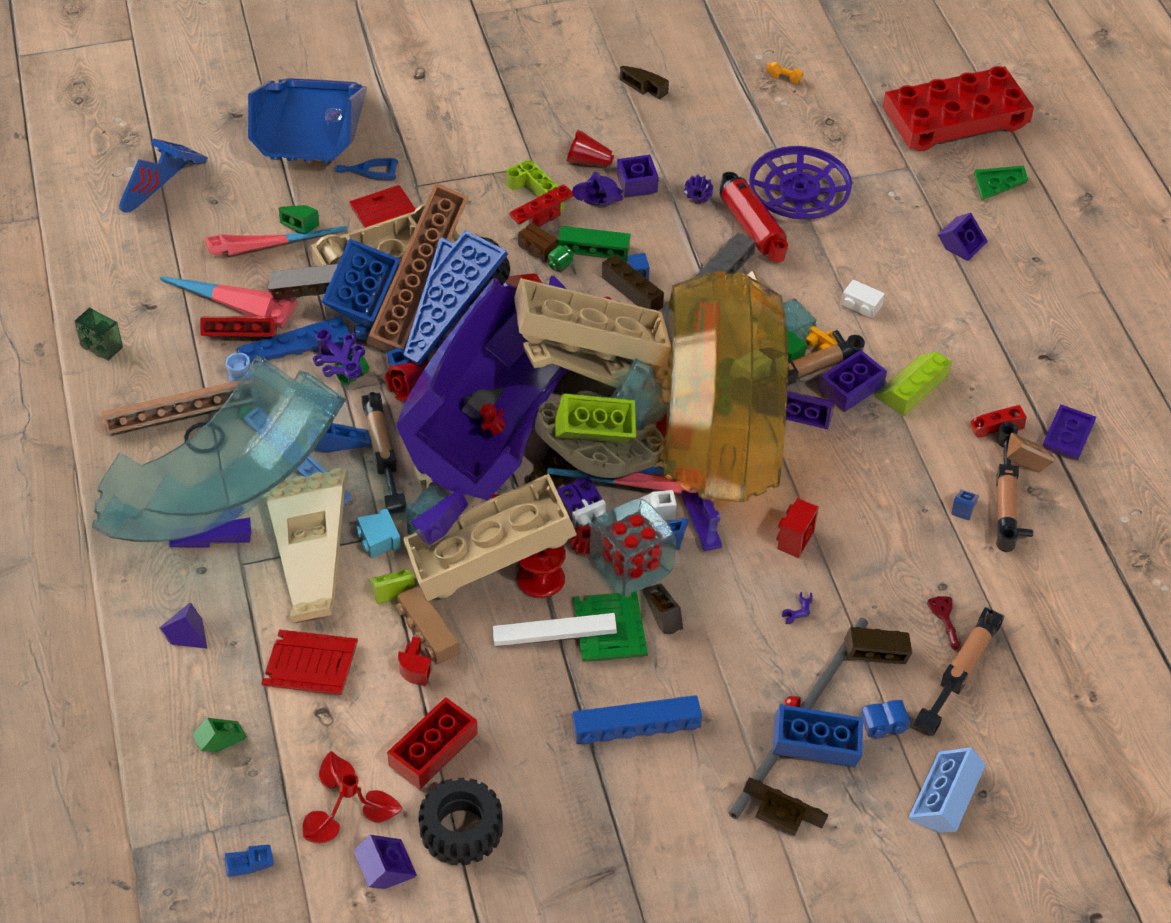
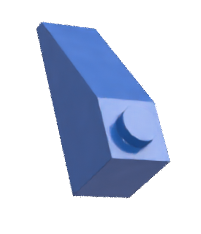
(343, 438)

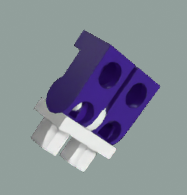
(582, 504)

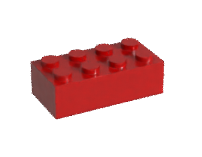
(432, 743)

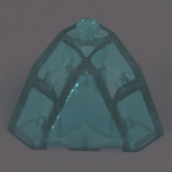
(641, 386)

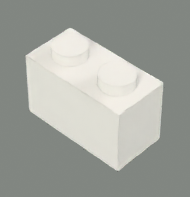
(862, 299)

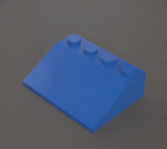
(361, 283)

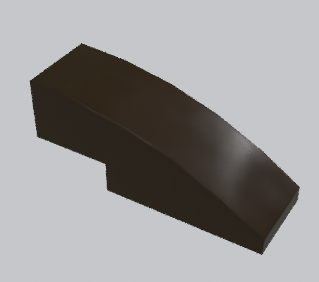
(644, 81)

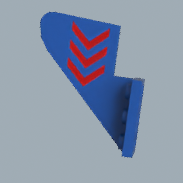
(150, 176)

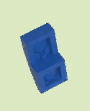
(248, 861)

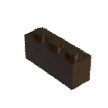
(878, 645)

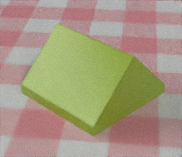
(390, 585)

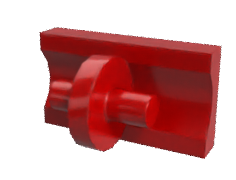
(492, 419)

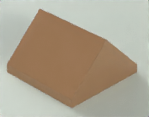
(1028, 453)

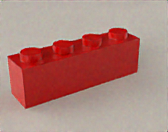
(238, 326)

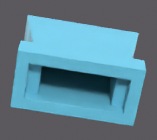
(378, 533)

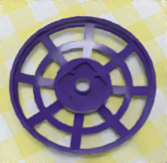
(809, 183)

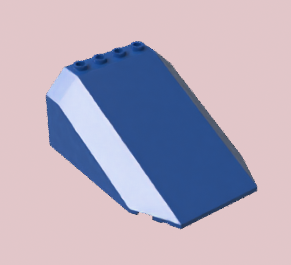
(291, 122)

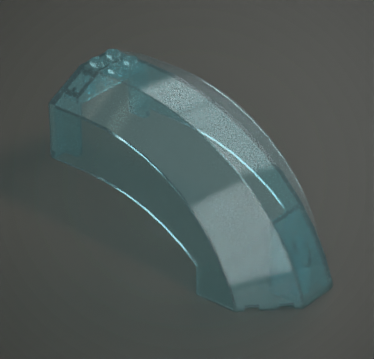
(226, 466)

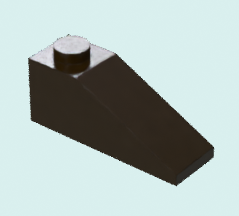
(664, 609)

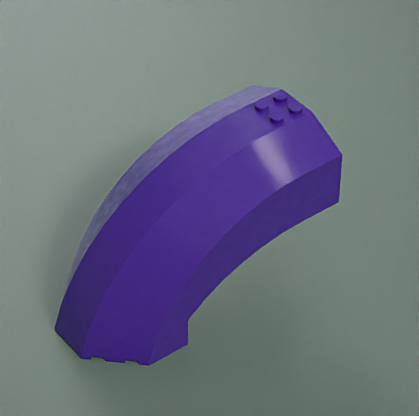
(476, 355)

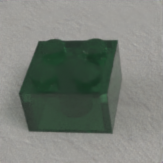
(98, 334)

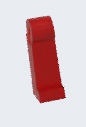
(991, 421)

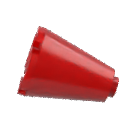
(589, 151)
(403, 377)

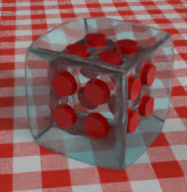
(632, 546)

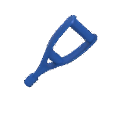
(363, 168)

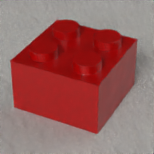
(797, 527)

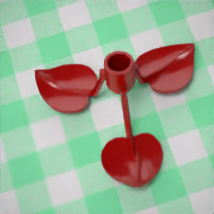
(336, 772)

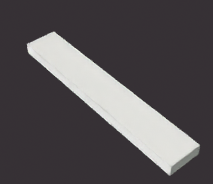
(554, 629)

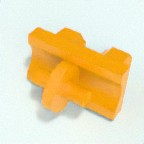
(820, 338)

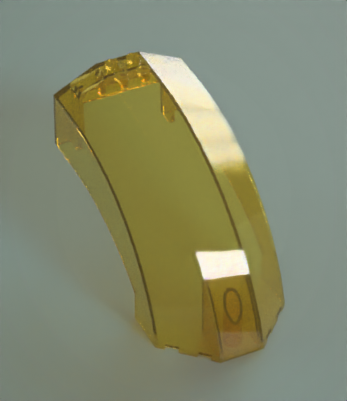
(726, 386)

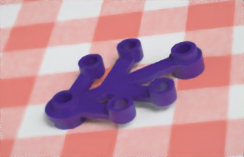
(351, 369)

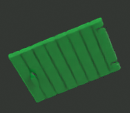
(630, 635)

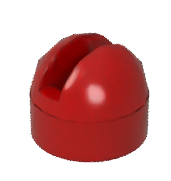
(793, 701)

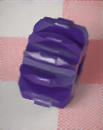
(698, 188)

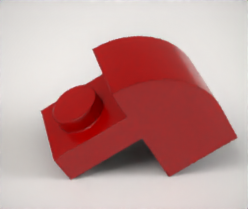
(412, 666)

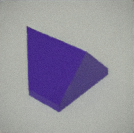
(185, 628)

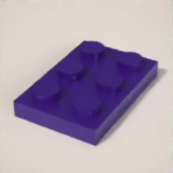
(1069, 432)

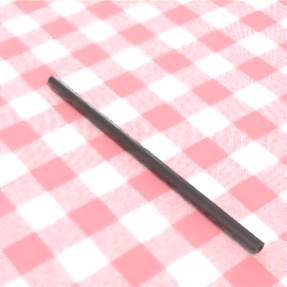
(808, 703)

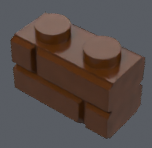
(537, 241)

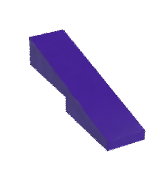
(233, 532)

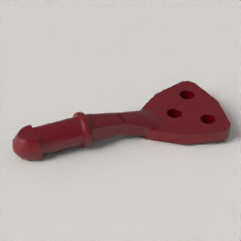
(944, 616)

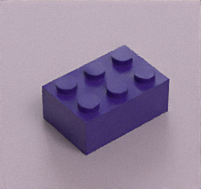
(852, 380)

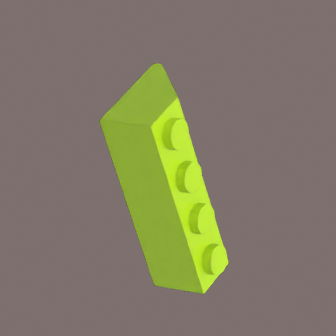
(915, 382)
(596, 418)

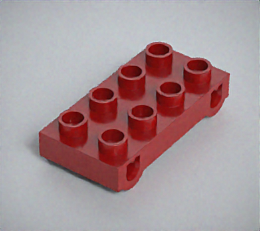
(958, 107)

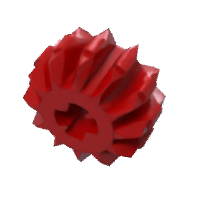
(581, 541)

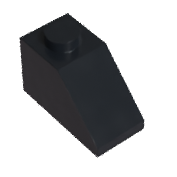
(478, 399)

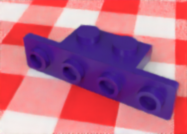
(703, 519)

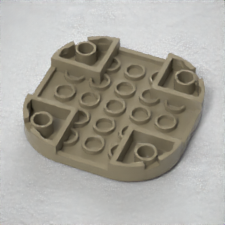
(601, 457)

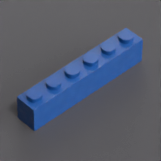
(637, 719)

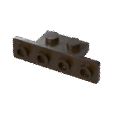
(781, 809)

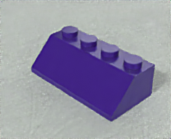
(809, 409)

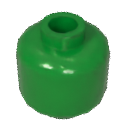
(560, 258)

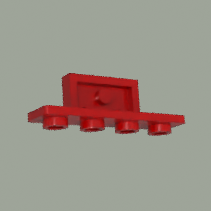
(542, 208)

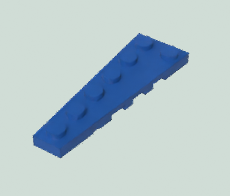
(295, 340)

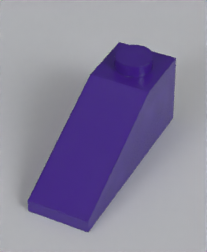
(440, 518)

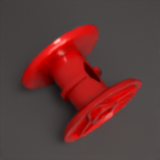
(542, 573)

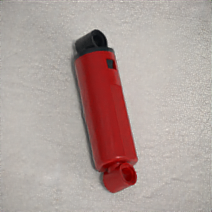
(753, 216)

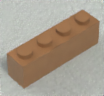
(427, 625)

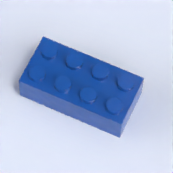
(817, 735)

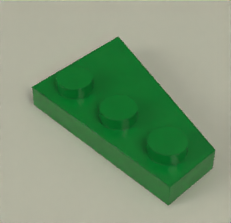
(998, 180)

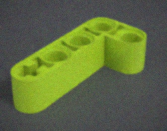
(533, 176)

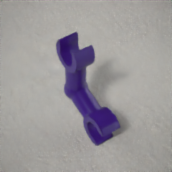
(803, 612)

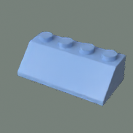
(948, 790)

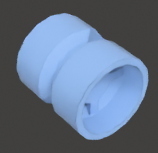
(236, 366)

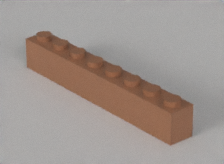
(167, 408)

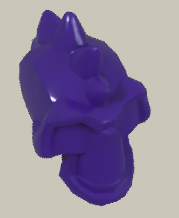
(598, 190)

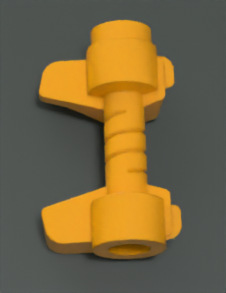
(775, 70)

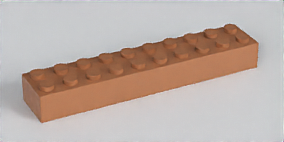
(405, 292)

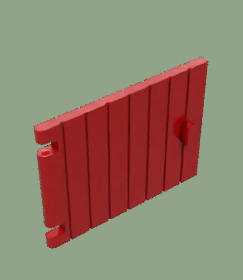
(382, 206)
(310, 662)

